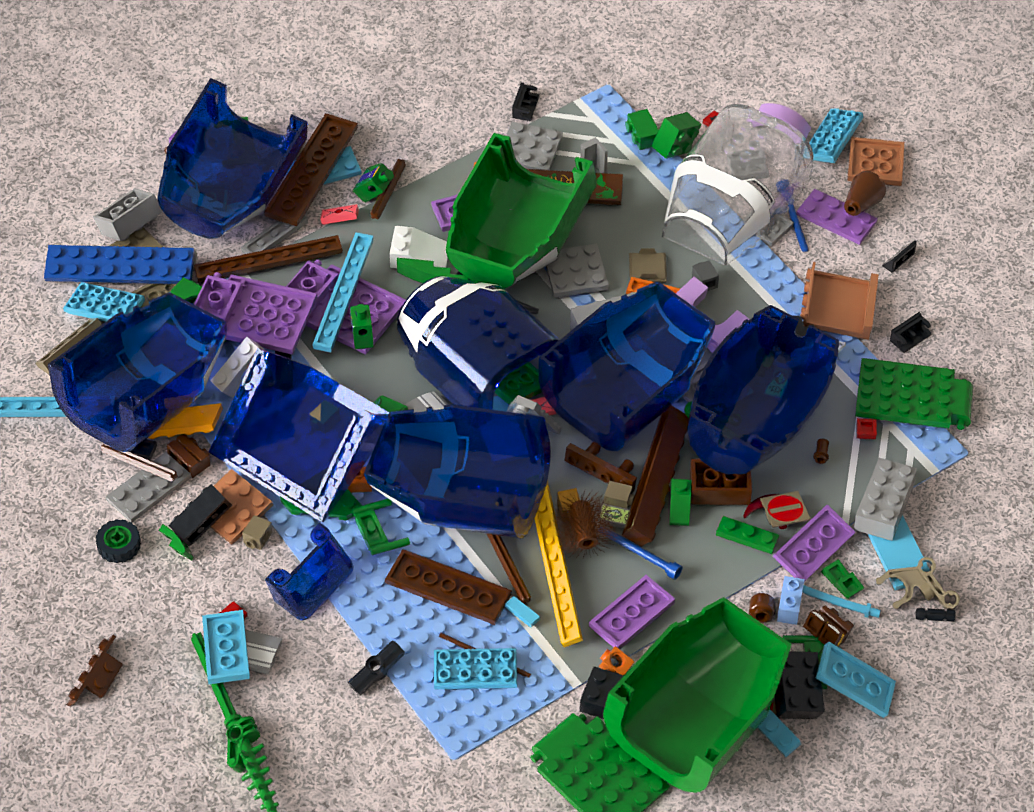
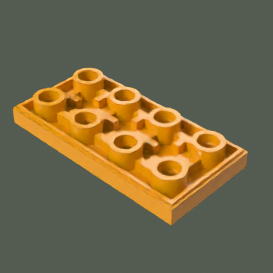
(191, 420)

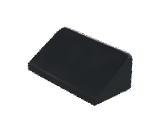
(900, 257)

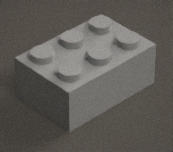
(128, 214)

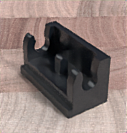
(525, 102)
(910, 332)

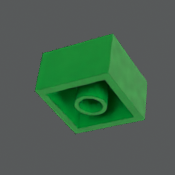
(676, 135)

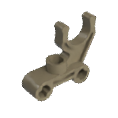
(925, 581)

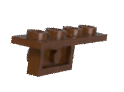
(100, 673)

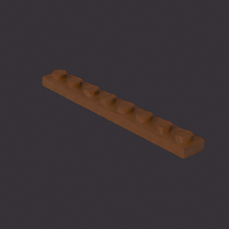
(270, 258)

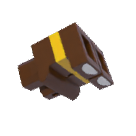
(828, 626)

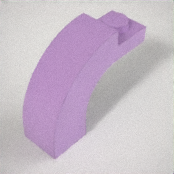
(787, 115)

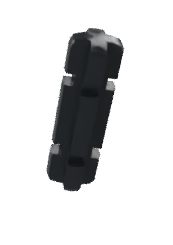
(935, 614)

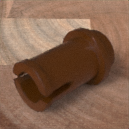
(821, 454)

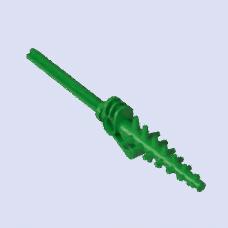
(240, 736)

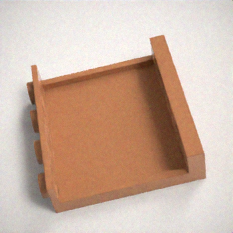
(839, 303)

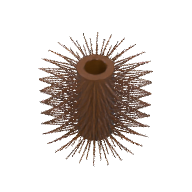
(584, 525)

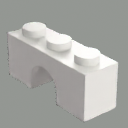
(229, 375)

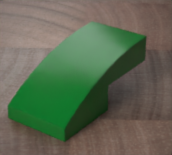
(176, 543)
(844, 582)

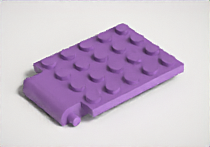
(382, 304)
(258, 310)

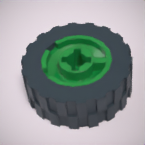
(128, 542)

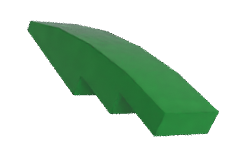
(423, 270)

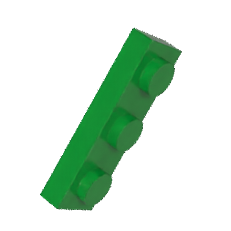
(747, 535)

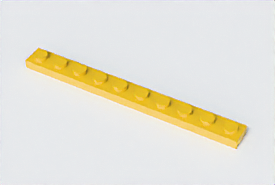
(557, 572)

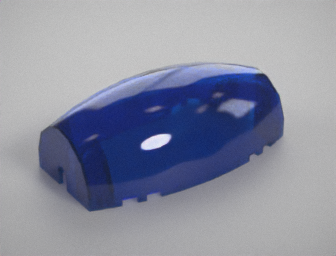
(759, 391)

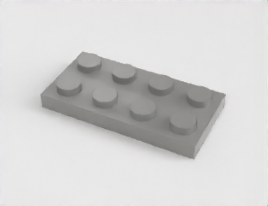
(146, 489)

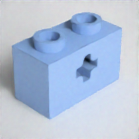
(790, 600)

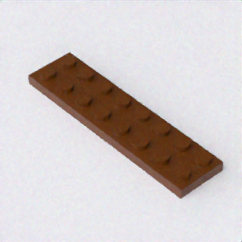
(311, 170)

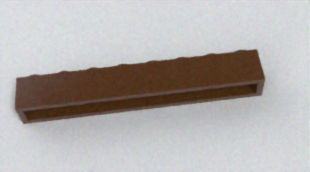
(656, 477)

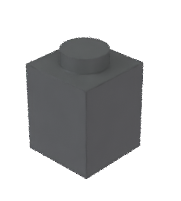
(706, 274)

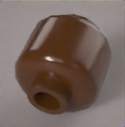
(762, 607)

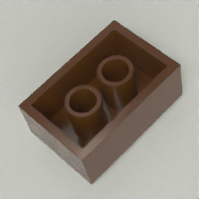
(718, 488)

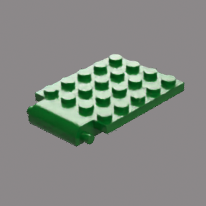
(913, 394)
(594, 770)

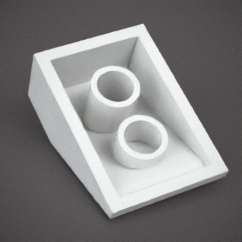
(416, 244)

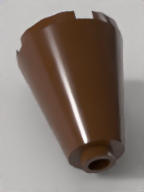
(864, 193)

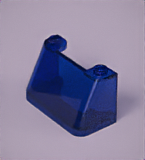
(313, 578)

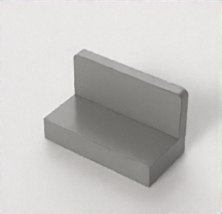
(595, 152)

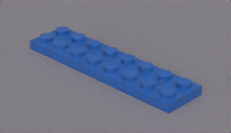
(118, 264)

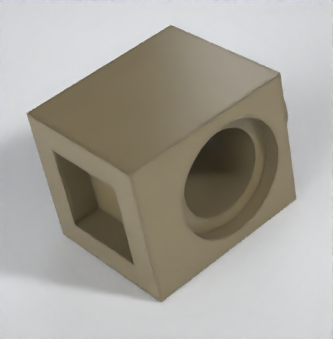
(257, 532)

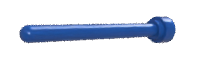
(798, 230)
(672, 569)

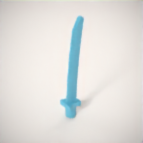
(867, 610)

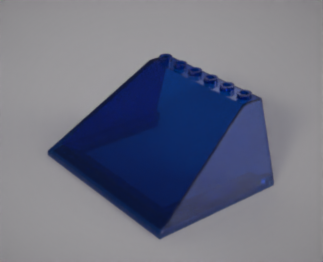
(286, 448)

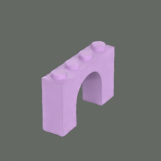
(694, 292)

